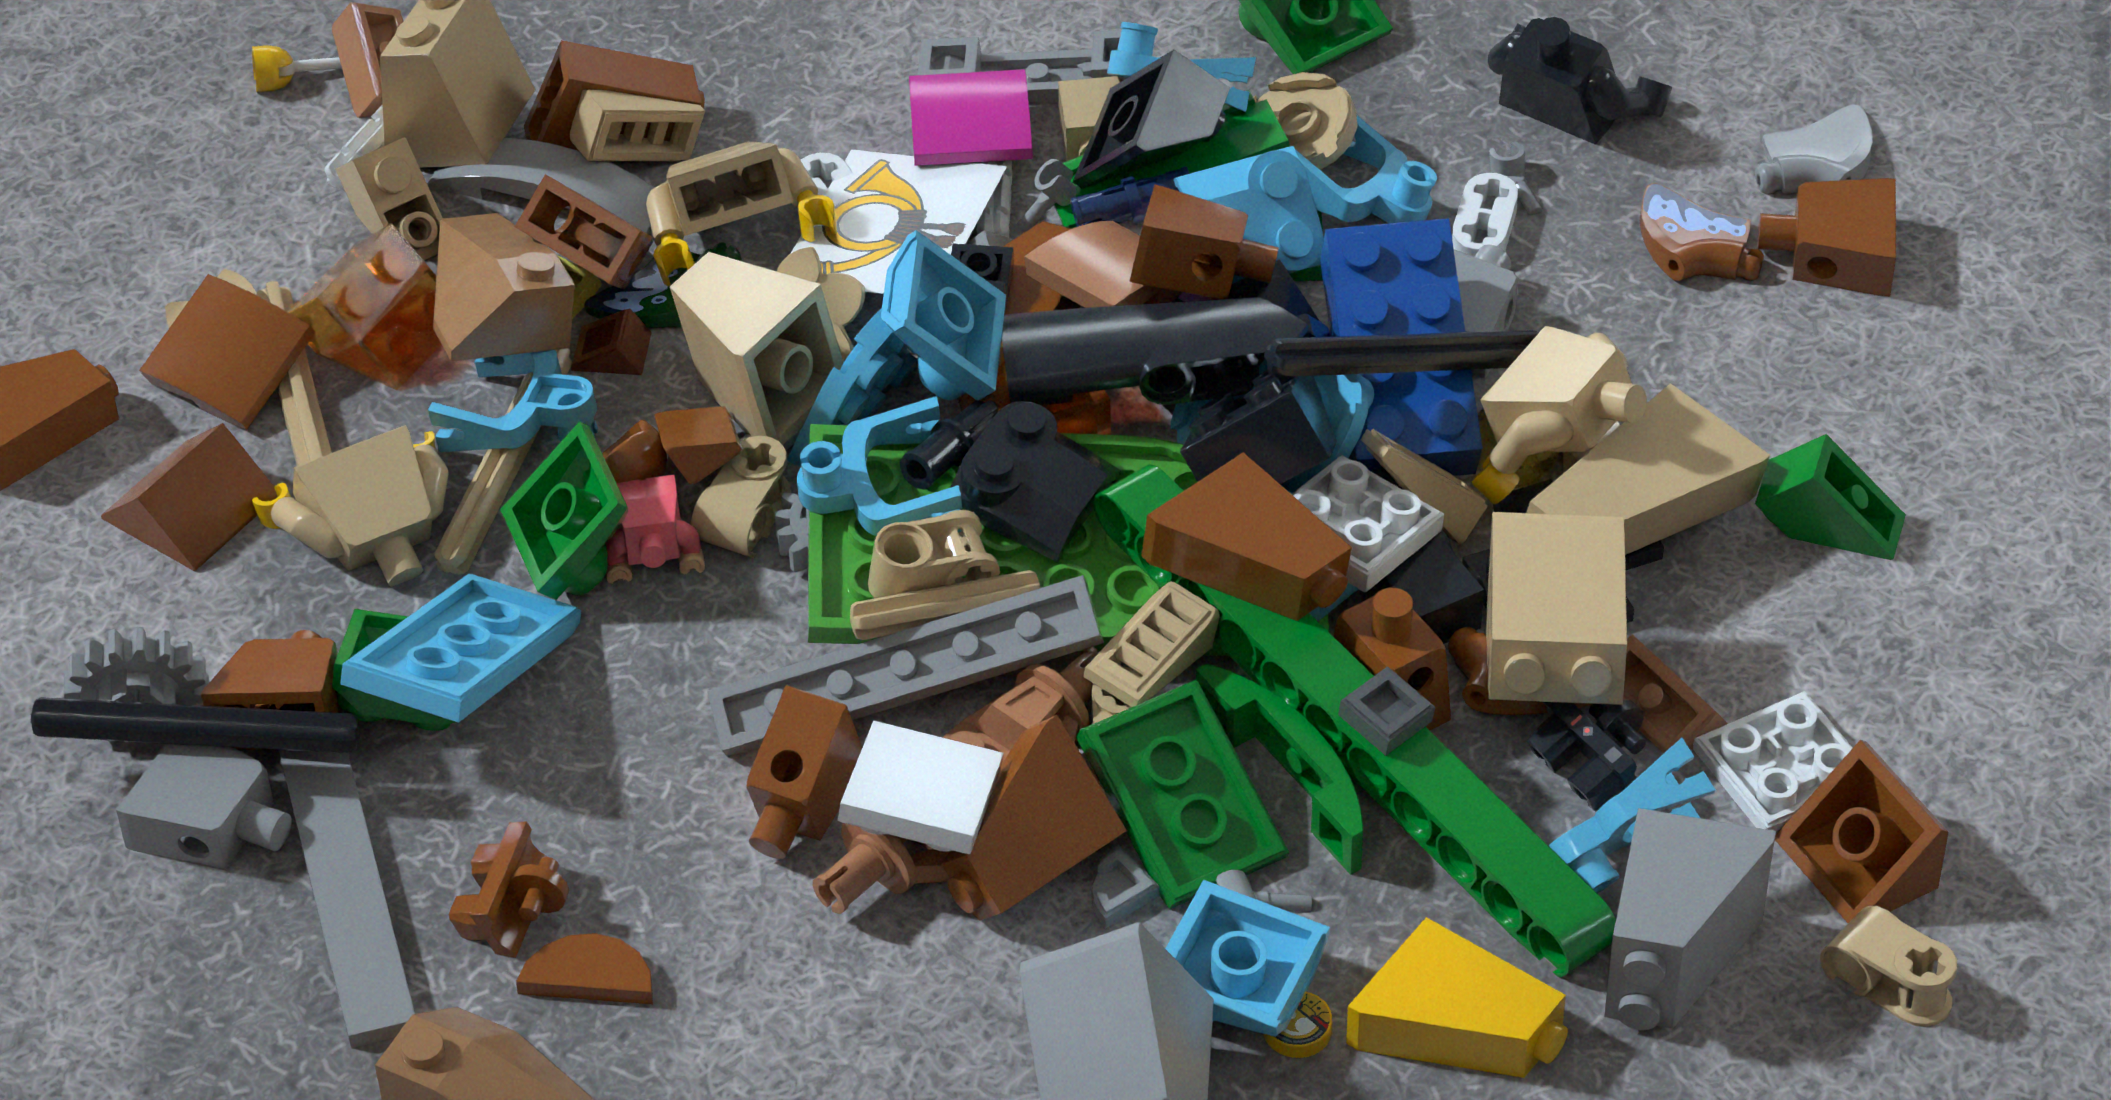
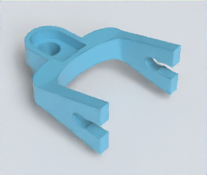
(1136, 52)
(1394, 194)
(548, 401)
(841, 481)
(1613, 825)

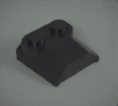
(1031, 479)

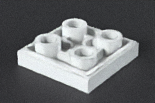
(1371, 516)
(1774, 758)
(920, 787)

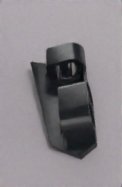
(1164, 348)

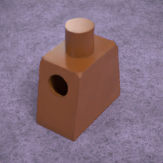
(590, 234)
(1839, 234)
(1197, 246)
(1393, 635)
(278, 676)
(801, 770)

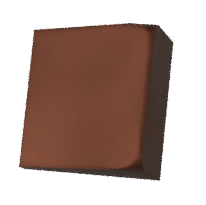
(617, 345)

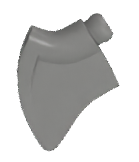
(1823, 151)

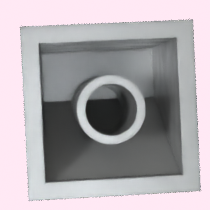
(1683, 913)
(1117, 1021)

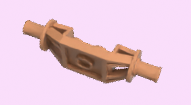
(996, 726)

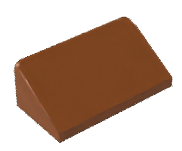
(698, 439)

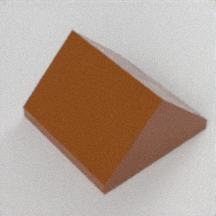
(194, 498)
(1866, 837)

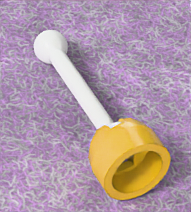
(275, 67)

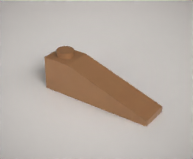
(498, 290)
(467, 1058)

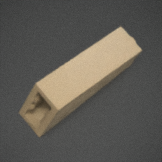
(1660, 472)

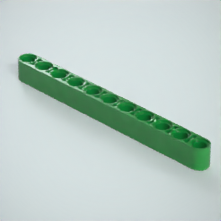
(1416, 783)

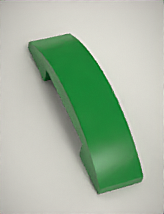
(1254, 711)

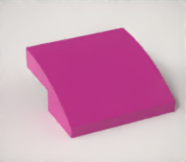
(970, 117)

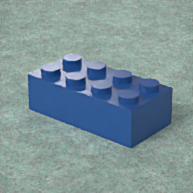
(1405, 283)

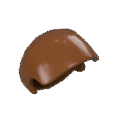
(637, 454)

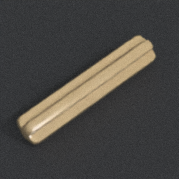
(907, 610)

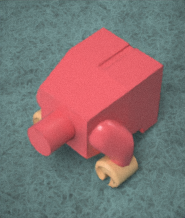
(652, 530)

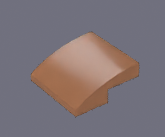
(1094, 267)

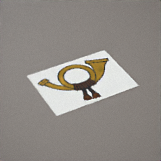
(891, 200)

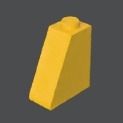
(1457, 1008)

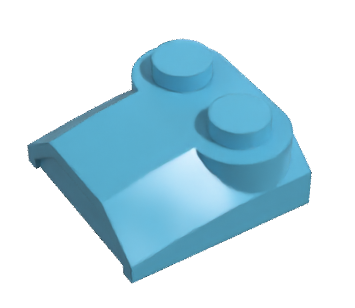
(1274, 196)
(945, 318)
(1248, 956)

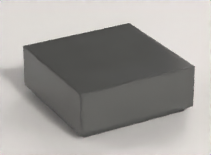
(1386, 711)

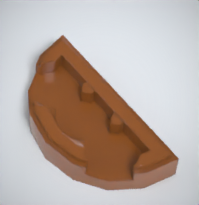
(588, 969)

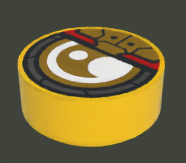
(1307, 1030)

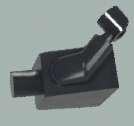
(1568, 80)

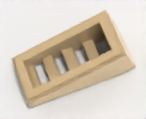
(601, 117)
(1432, 484)
(1172, 613)

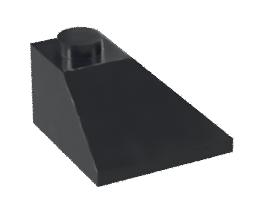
(1153, 118)

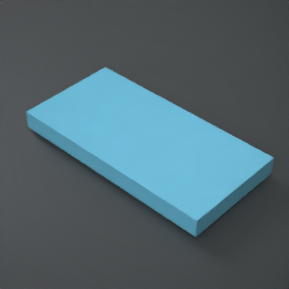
(461, 647)

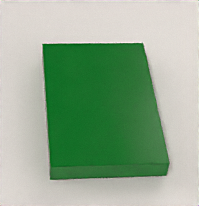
(1181, 792)

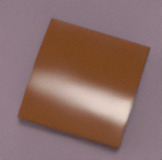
(227, 351)

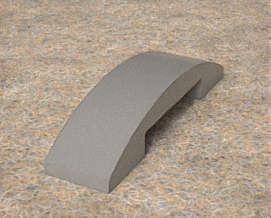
(1041, 67)
(522, 163)

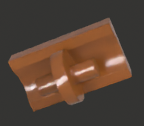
(514, 887)

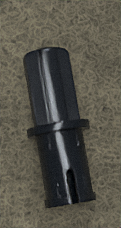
(946, 444)

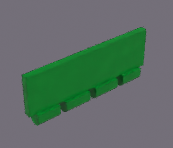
(1239, 138)

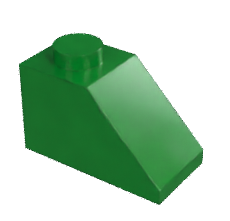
(1829, 501)

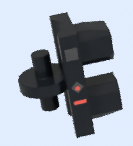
(1572, 732)

